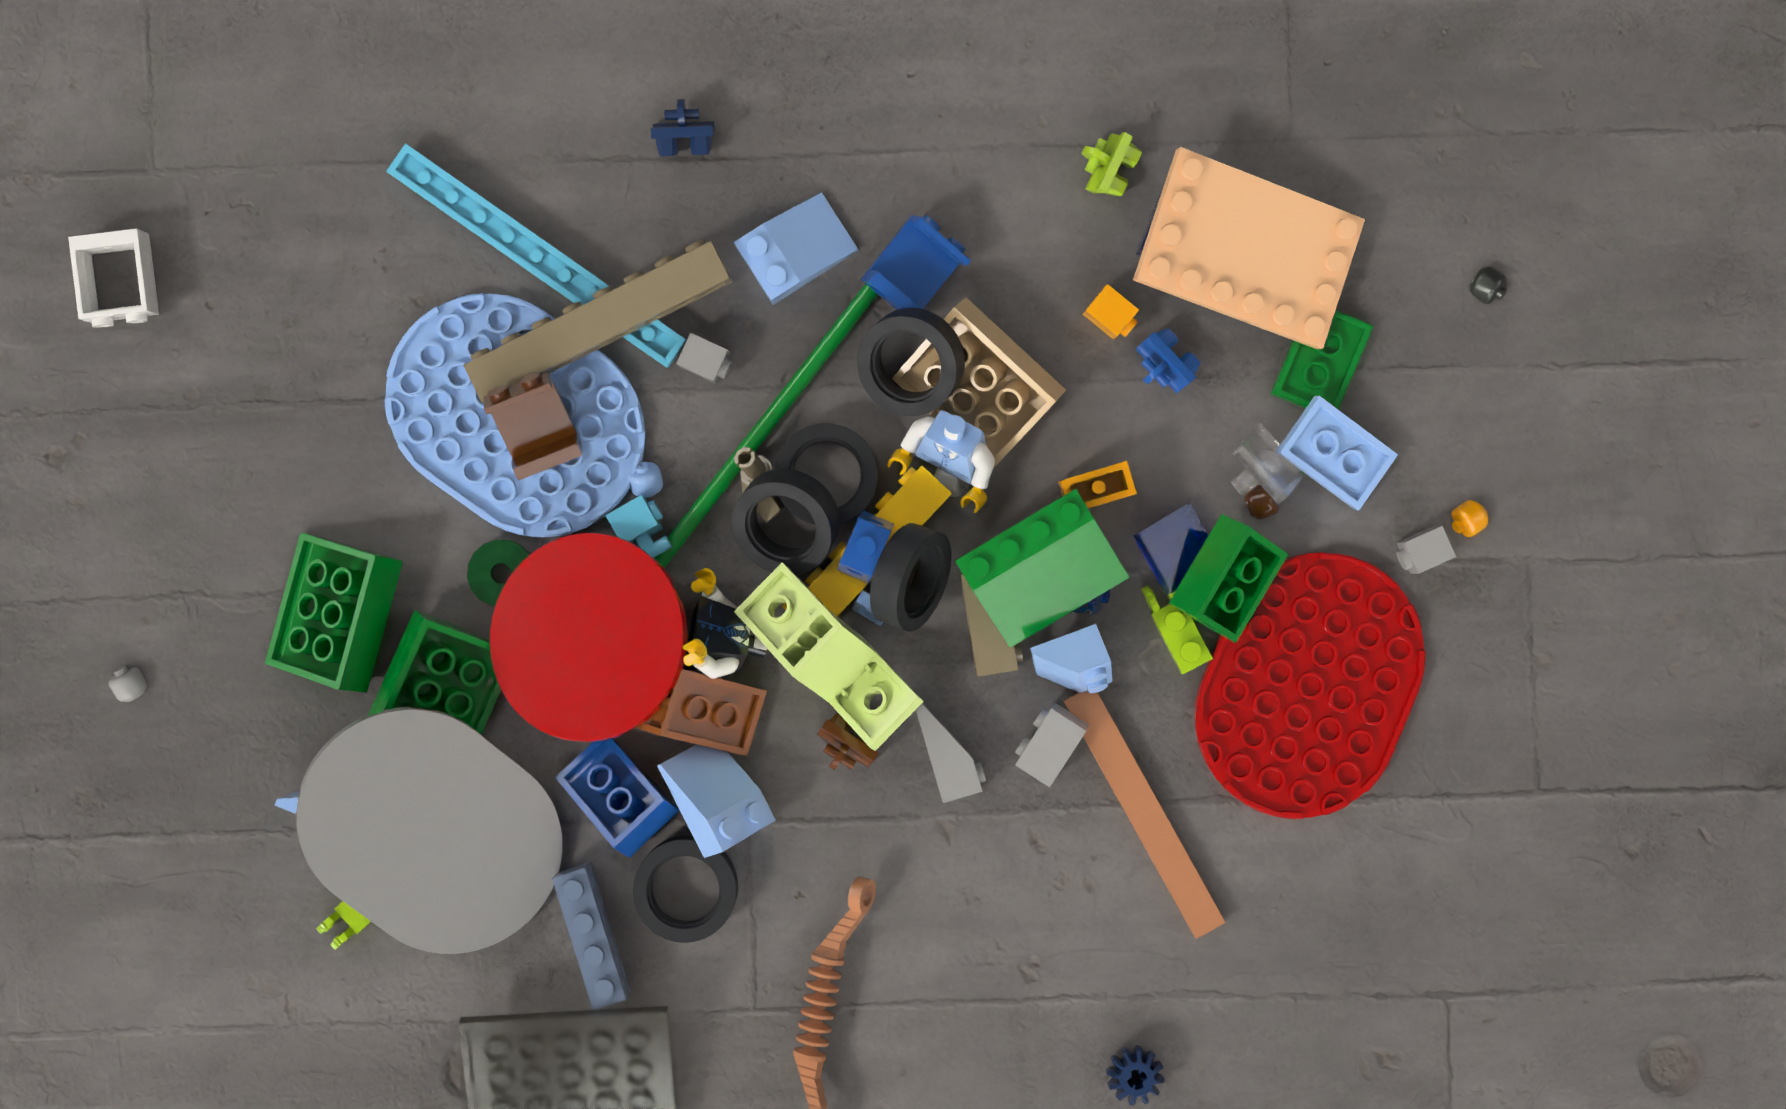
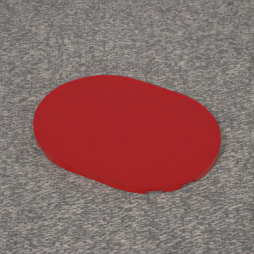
(1312, 688)

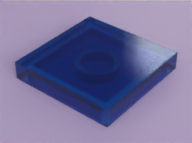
(1172, 545)

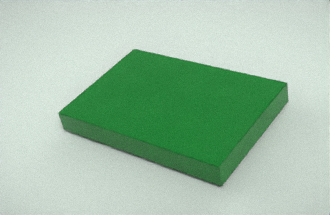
(1324, 370)

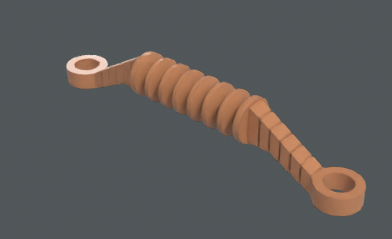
(828, 954)

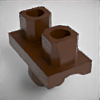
(836, 733)

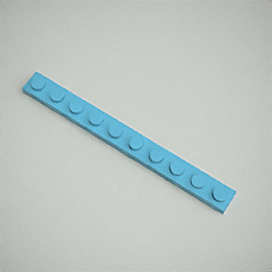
(520, 244)

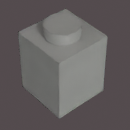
(704, 359)
(1425, 550)

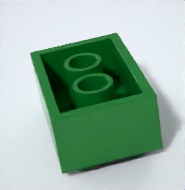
(1228, 578)

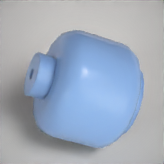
(646, 480)

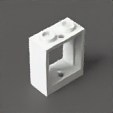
(81, 253)

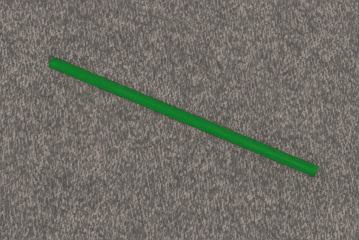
(768, 420)

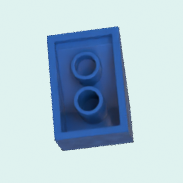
(617, 795)

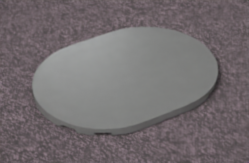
(428, 830)

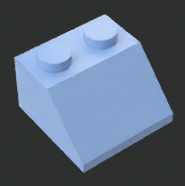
(1075, 661)

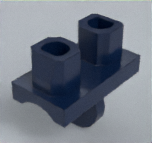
(667, 133)

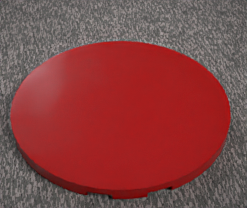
(588, 637)

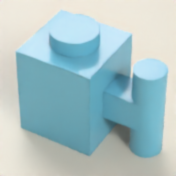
(637, 523)

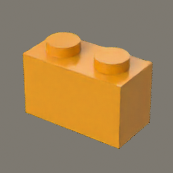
(1101, 484)

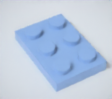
(1336, 452)

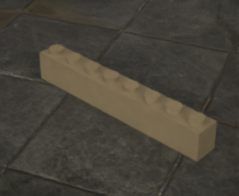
(602, 320)

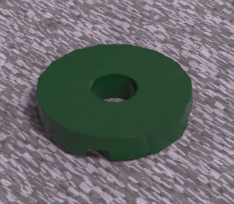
(483, 563)

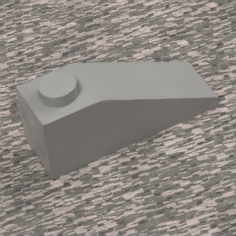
(951, 762)

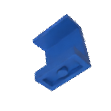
(914, 264)

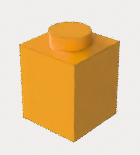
(1112, 313)

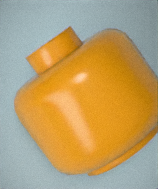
(1469, 518)

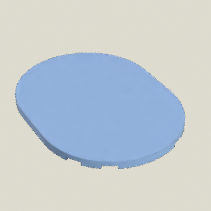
(459, 447)

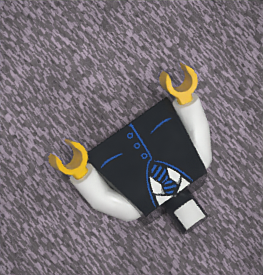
(717, 635)

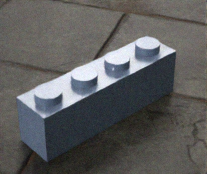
(591, 935)

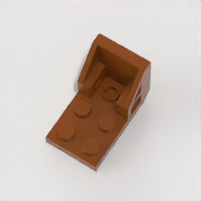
(709, 712)

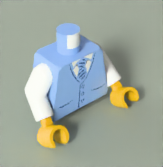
(953, 447)

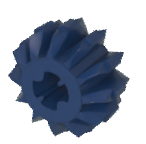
(1148, 1075)

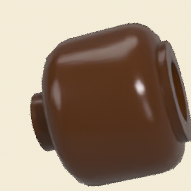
(1260, 503)

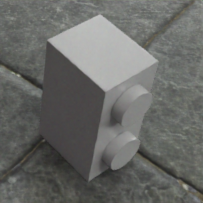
(1051, 744)

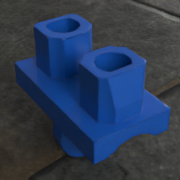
(1164, 364)

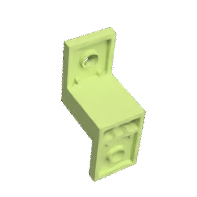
(828, 656)

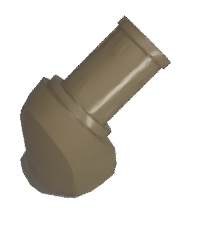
(751, 467)

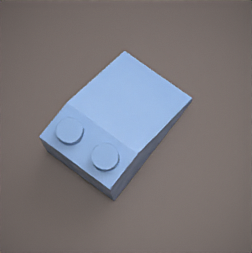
(795, 247)
(715, 798)

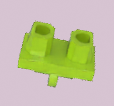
(1105, 161)

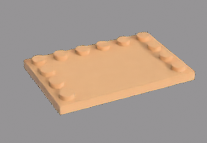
(1249, 248)

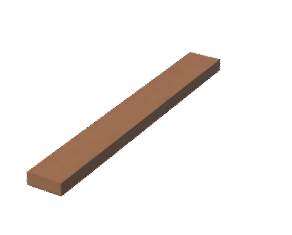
(1145, 814)

